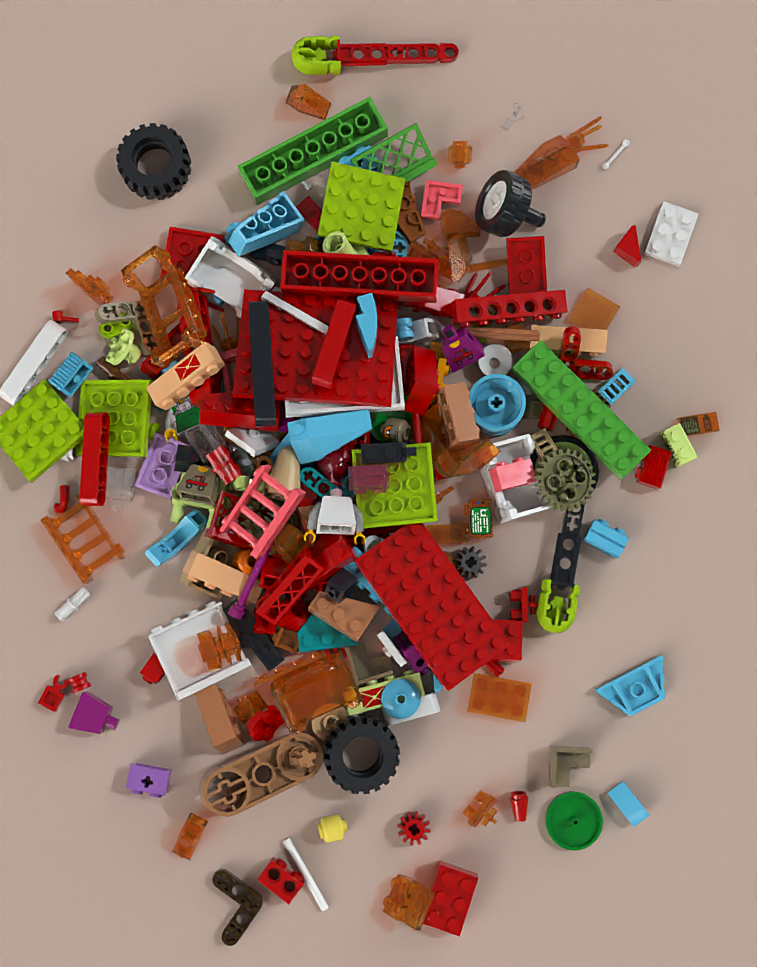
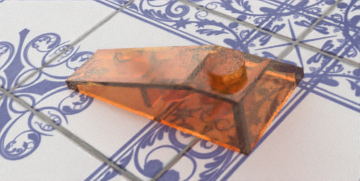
(549, 162)

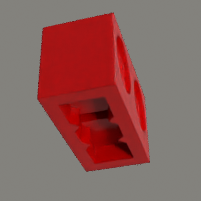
(277, 884)

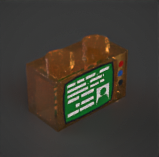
(479, 519)

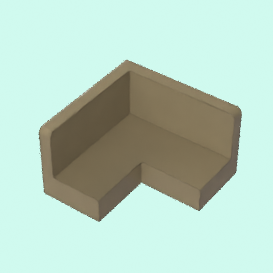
(365, 669)
(562, 759)

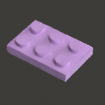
(158, 468)

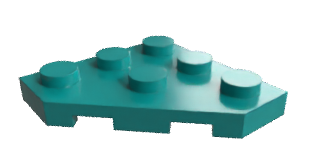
(319, 635)

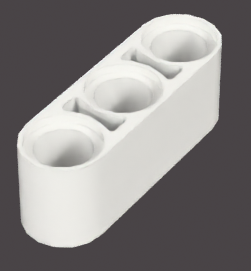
(428, 705)

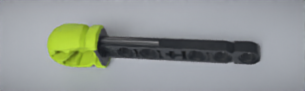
(562, 577)

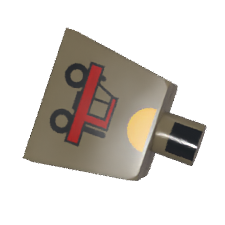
(200, 484)

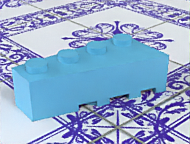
(267, 226)

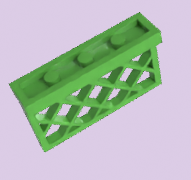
(410, 171)

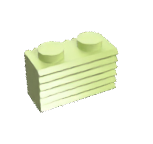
(678, 444)

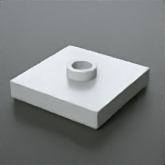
(252, 440)
(390, 649)

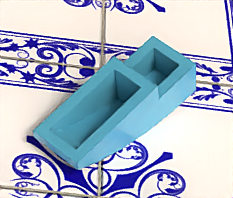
(367, 322)

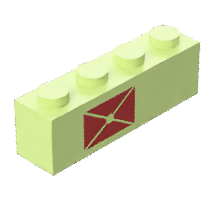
(373, 691)

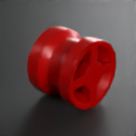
(79, 682)

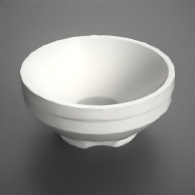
(498, 352)

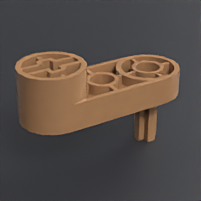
(275, 755)

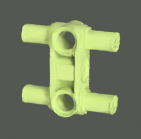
(180, 504)

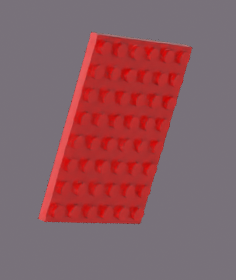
(298, 347)

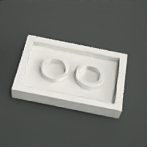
(671, 233)

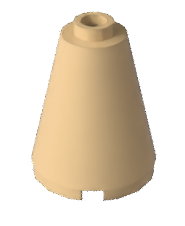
(285, 471)

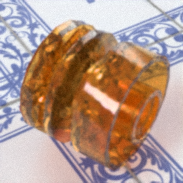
(219, 647)

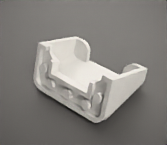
(227, 273)
(519, 501)

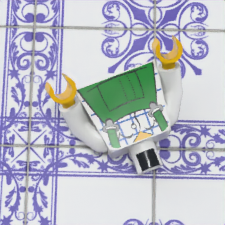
(181, 418)

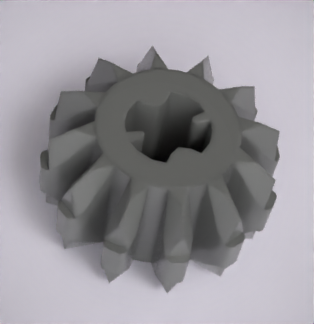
(476, 558)

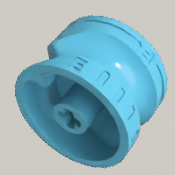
(503, 392)

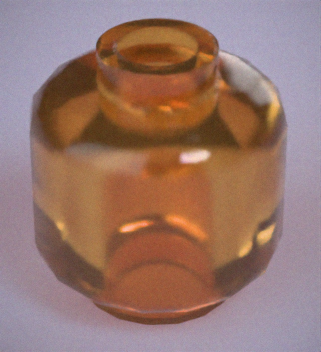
(460, 154)

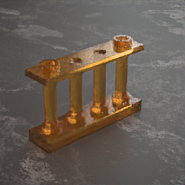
(73, 556)

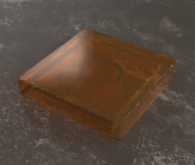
(594, 311)

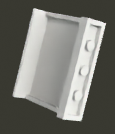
(179, 651)

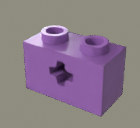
(159, 776)

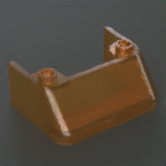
(447, 462)

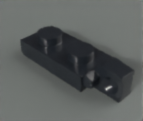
(386, 453)

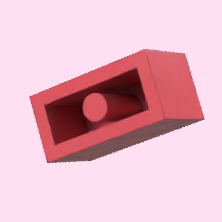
(512, 475)

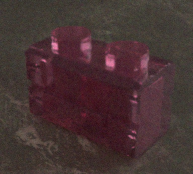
(369, 478)

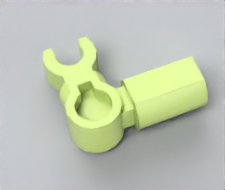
(242, 482)

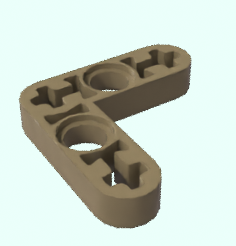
(130, 315)

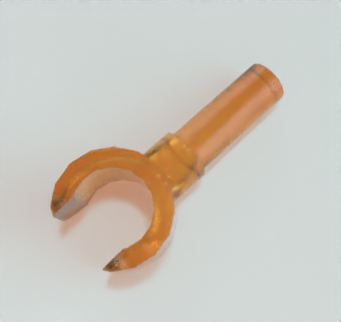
(439, 496)

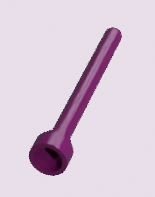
(238, 609)

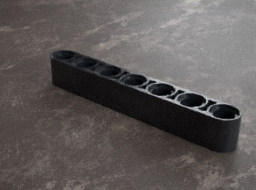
(262, 364)

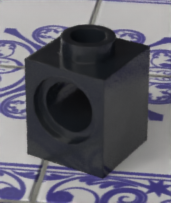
(341, 585)

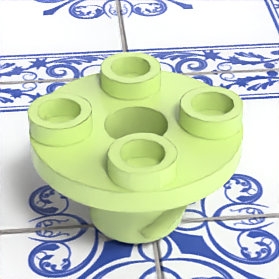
(123, 348)

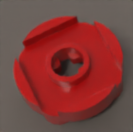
(265, 724)

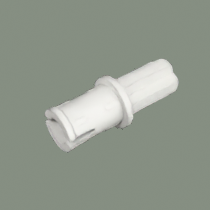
(72, 604)

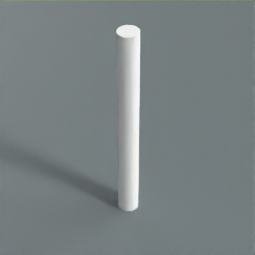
(305, 873)

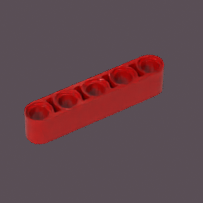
(334, 344)
(94, 459)

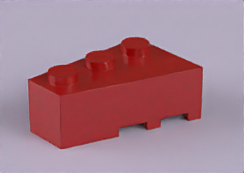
(439, 309)

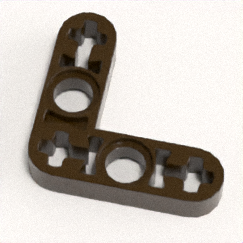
(245, 907)

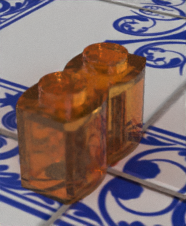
(290, 543)

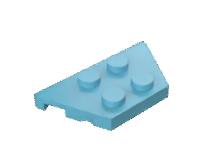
(636, 688)

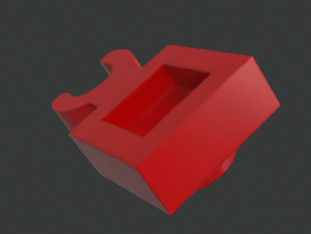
(52, 696)

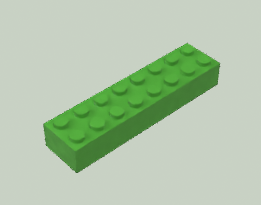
(312, 150)
(580, 410)

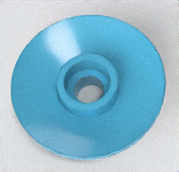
(395, 689)

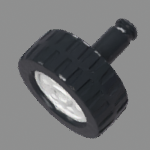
(506, 204)

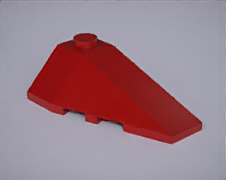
(333, 553)

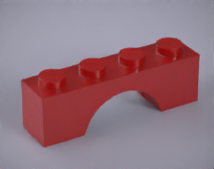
(274, 568)

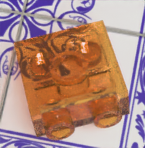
(93, 287)
(408, 901)

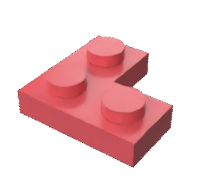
(439, 193)

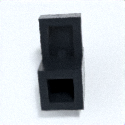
(185, 457)

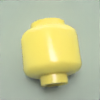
(332, 828)

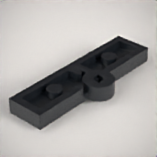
(259, 643)

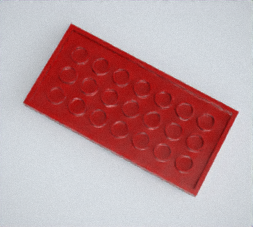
(432, 604)

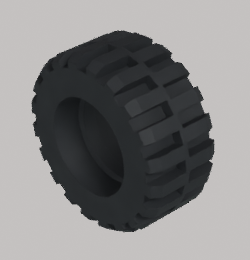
(147, 139)
(366, 779)

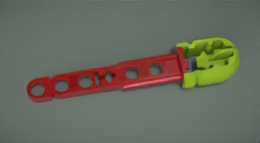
(309, 54)

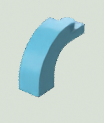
(177, 539)

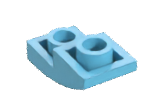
(628, 804)

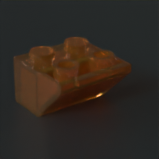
(456, 260)

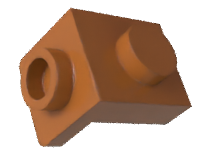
(286, 639)

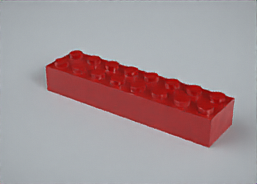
(356, 275)

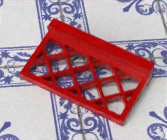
(230, 537)

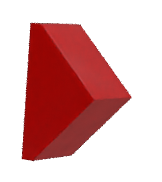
(629, 247)

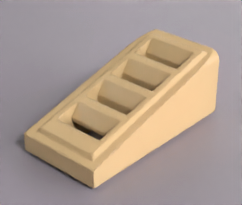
(551, 445)

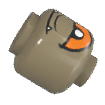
(395, 430)

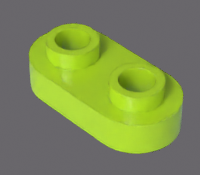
(116, 328)

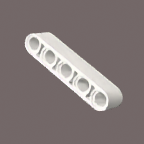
(33, 362)

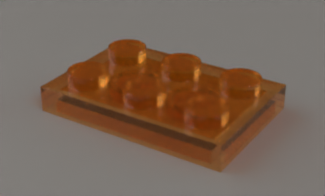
(499, 697)

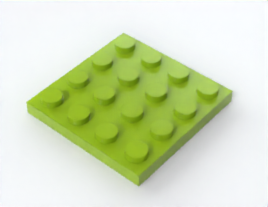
(362, 206)
(129, 413)
(39, 430)
(410, 492)

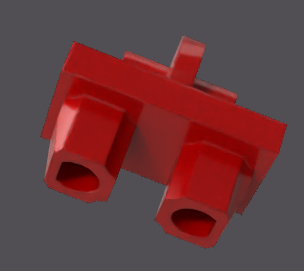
(224, 465)
(522, 613)
(261, 624)

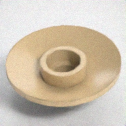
(320, 724)

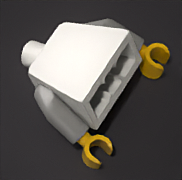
(336, 516)

